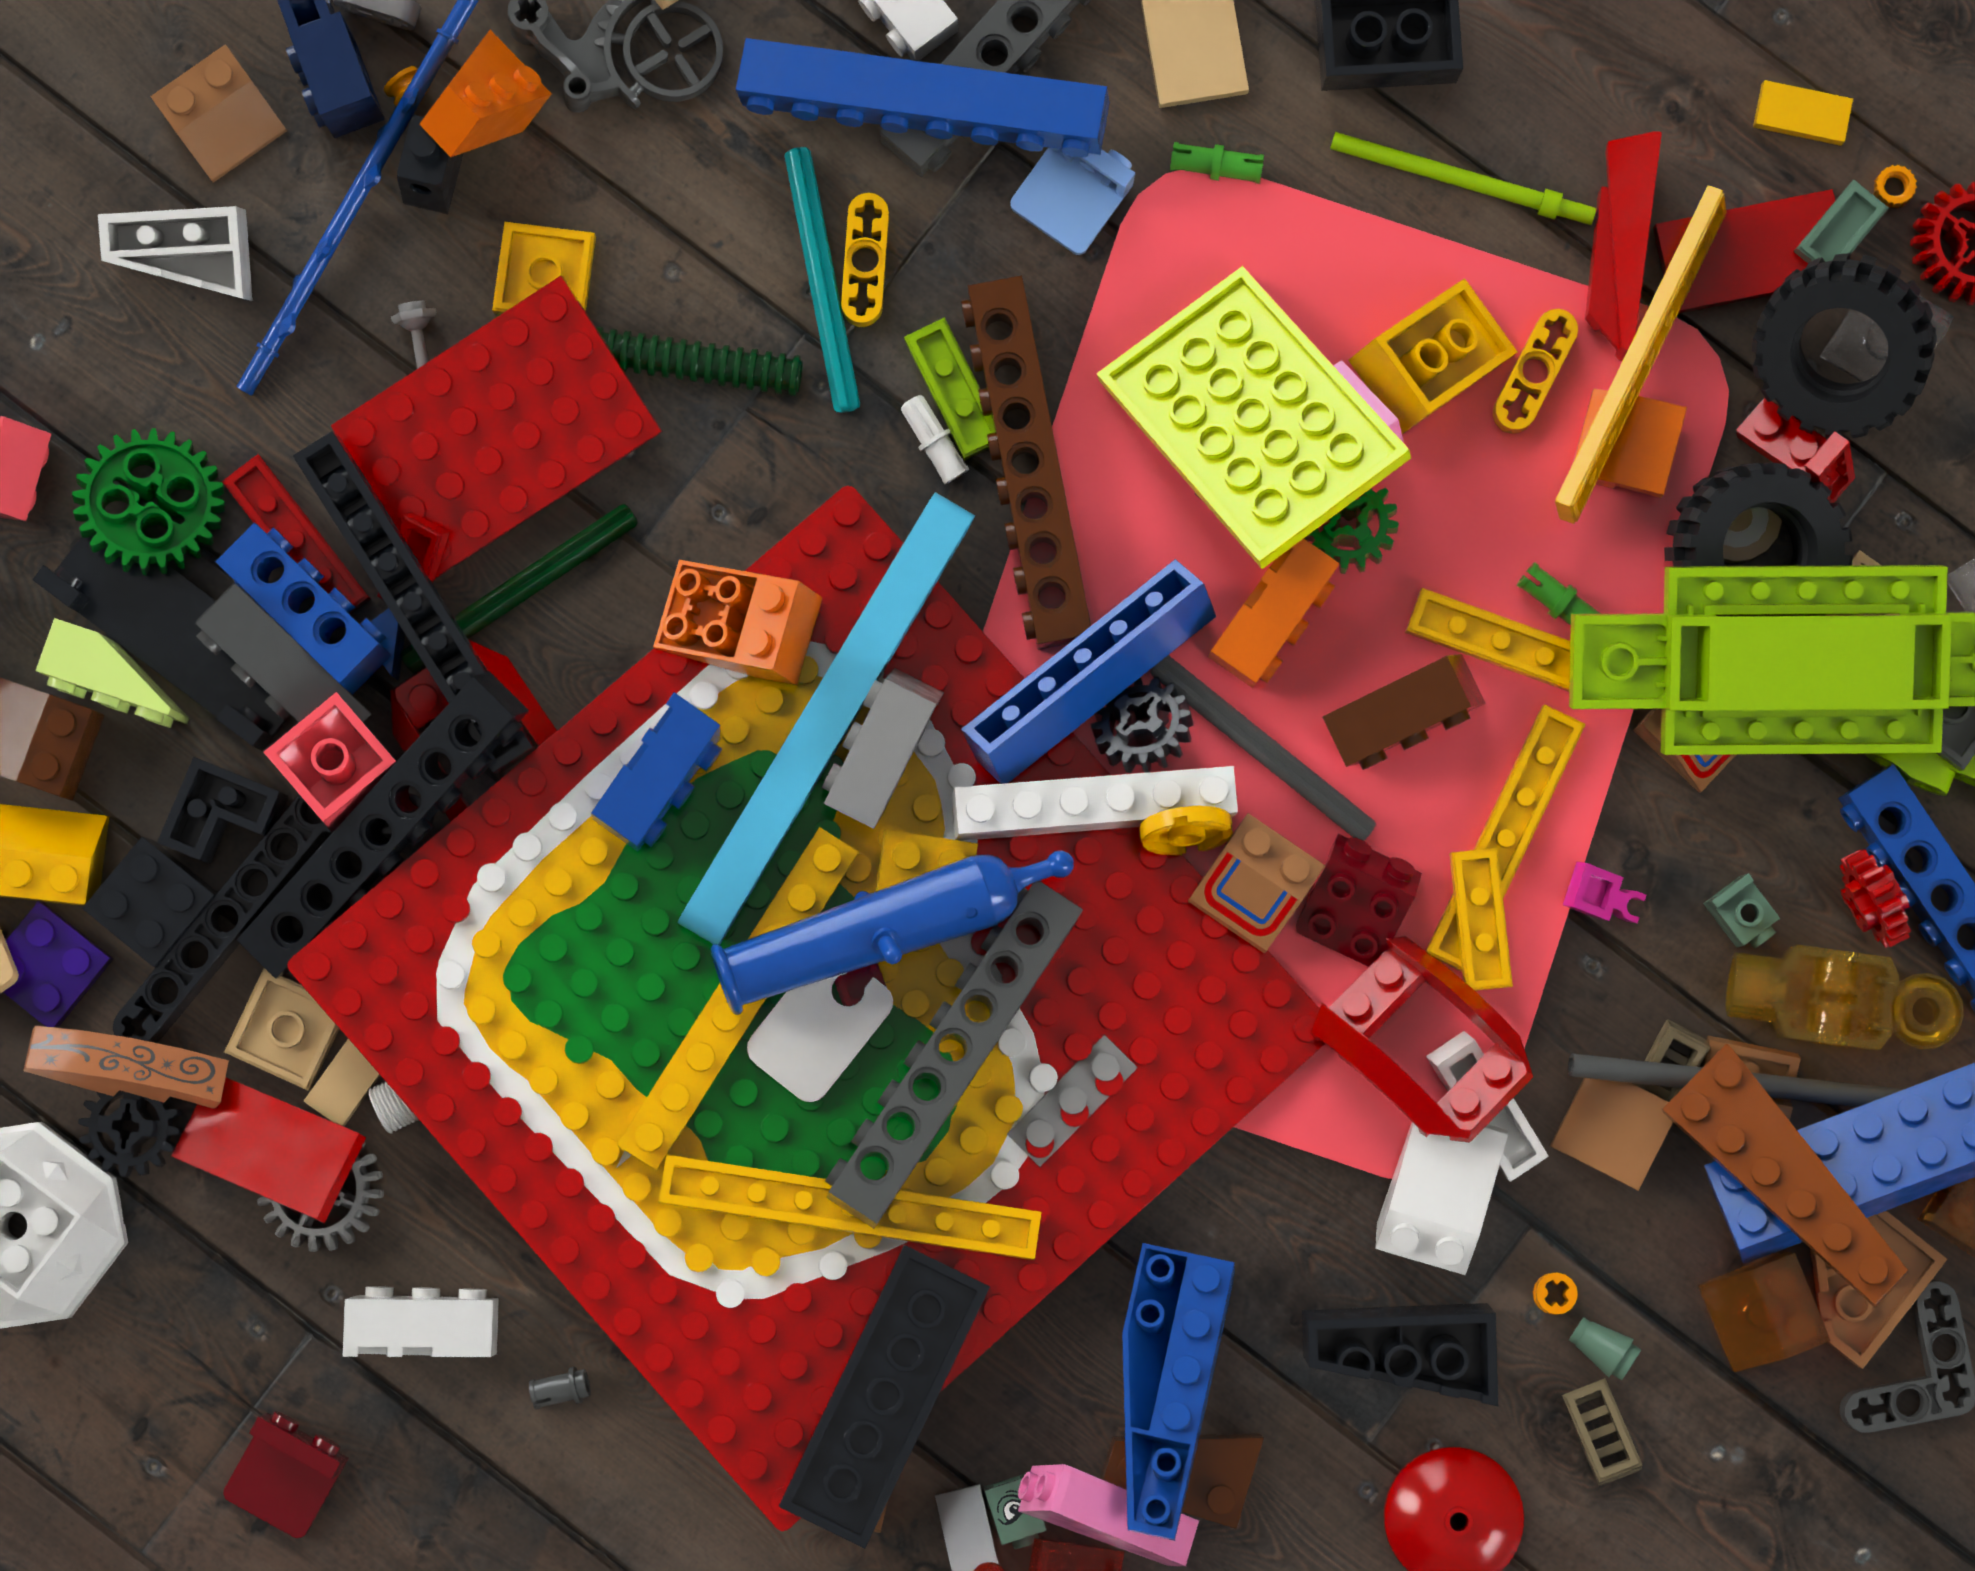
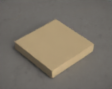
(283, 1031)

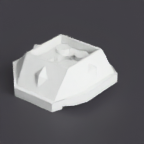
(71, 1225)

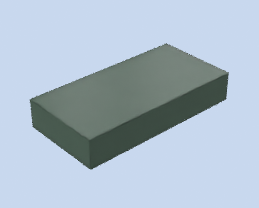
(1842, 225)

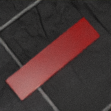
(272, 506)

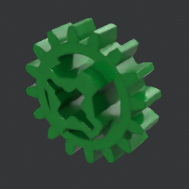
(1361, 537)

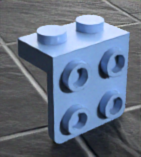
(1073, 195)

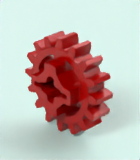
(1875, 898)

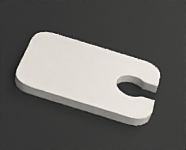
(814, 1038)

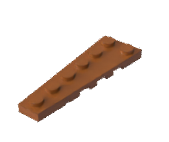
(1761, 1149)

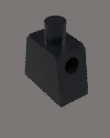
(426, 165)

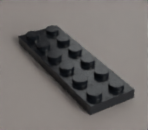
(884, 1396)

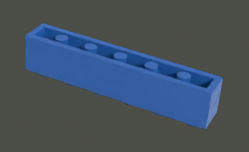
(1089, 672)

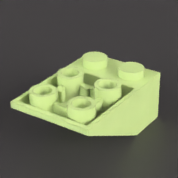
(88, 661)

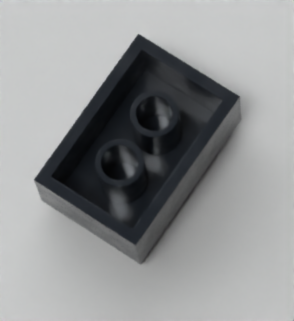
(1388, 43)

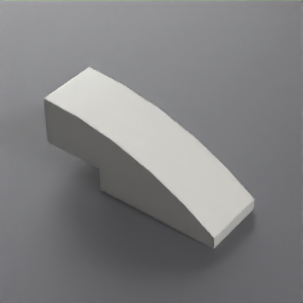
(1522, 1146)

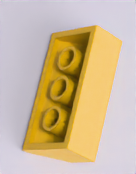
(51, 854)

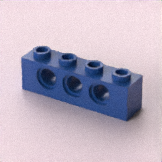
(250, 564)

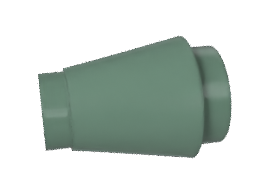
(1605, 1348)

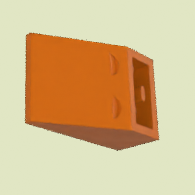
(739, 621)

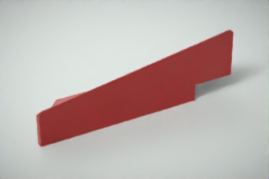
(1622, 238)

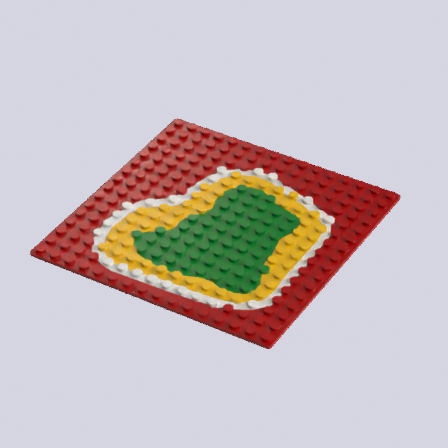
(540, 982)

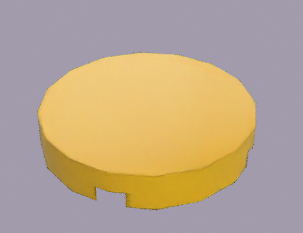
(1185, 826)

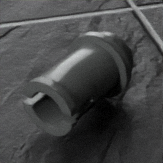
(560, 1388)

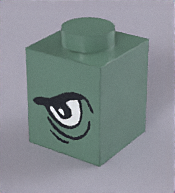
(1010, 1523)

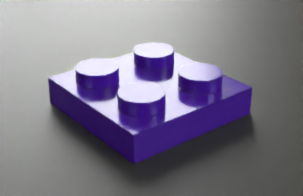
(53, 965)

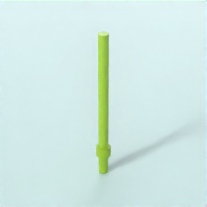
(1547, 203)

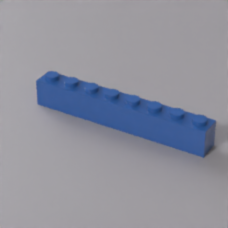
(923, 97)

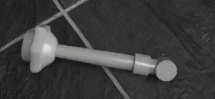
(415, 317)

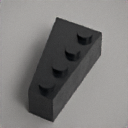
(1411, 1346)

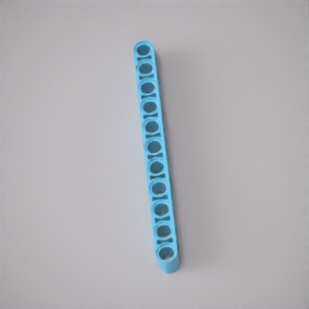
(825, 720)

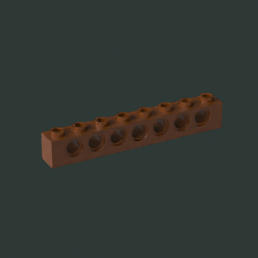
(1007, 302)

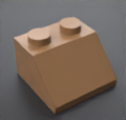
(218, 113)

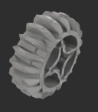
(357, 1204)

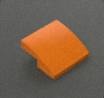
(1644, 447)

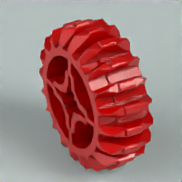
(1956, 233)

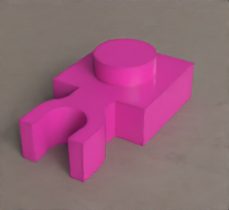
(1599, 894)

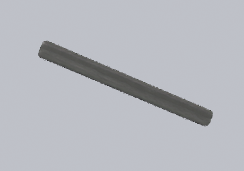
(1265, 749)

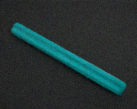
(822, 280)

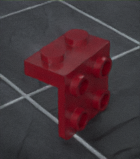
(1358, 900)
(285, 1474)

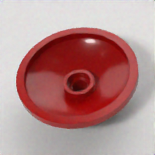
(1448, 1483)

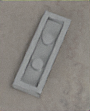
(1072, 1095)

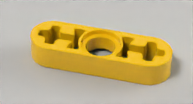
(879, 228)
(1539, 336)

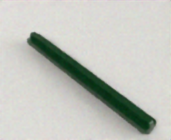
(536, 576)

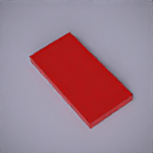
(1749, 251)
(271, 1149)

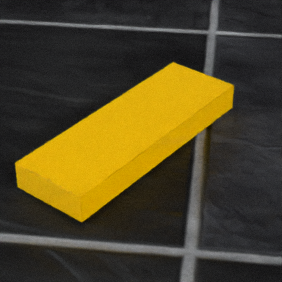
(1481, 919)

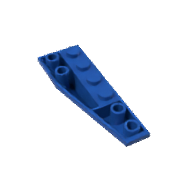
(1167, 1373)

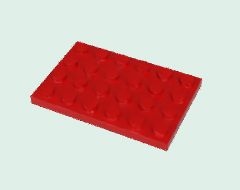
(499, 423)

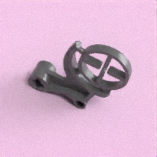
(589, 62)

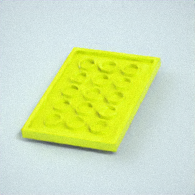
(1253, 417)

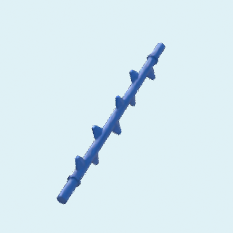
(367, 178)

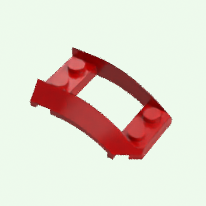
(421, 700)
(1377, 996)

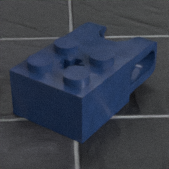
(331, 66)

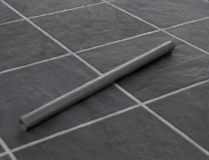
(1679, 1075)

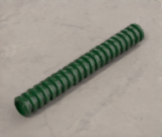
(704, 362)

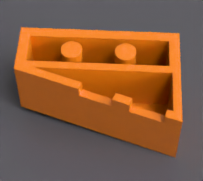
(485, 100)
(1275, 613)

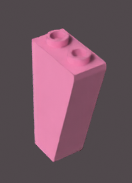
(1097, 1511)

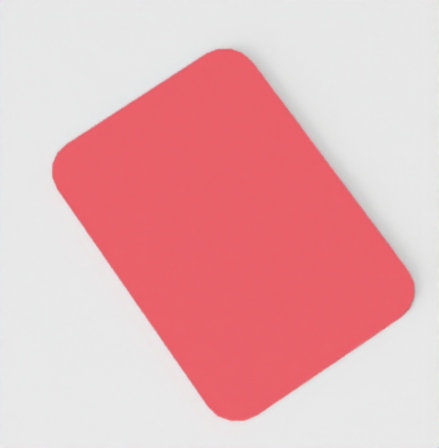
(1470, 525)

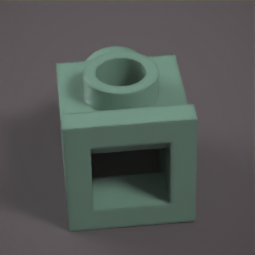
(1726, 910)

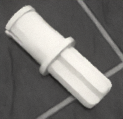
(934, 439)

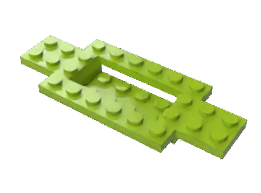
(1784, 678)

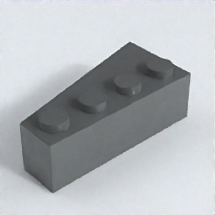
(269, 657)

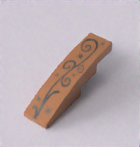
(125, 1064)

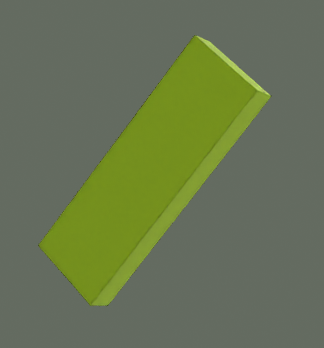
(951, 386)

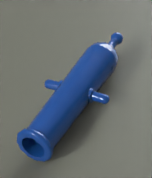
(879, 926)

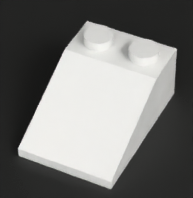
(1440, 1197)

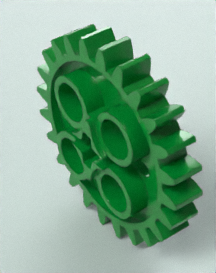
(124, 532)

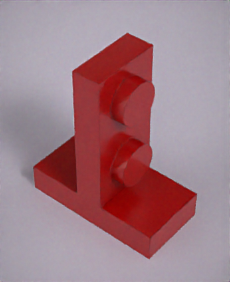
(1785, 443)

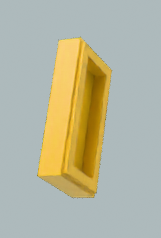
(1803, 112)

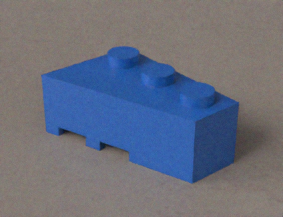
(659, 774)

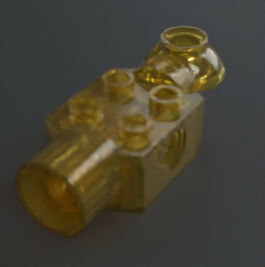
(1840, 999)

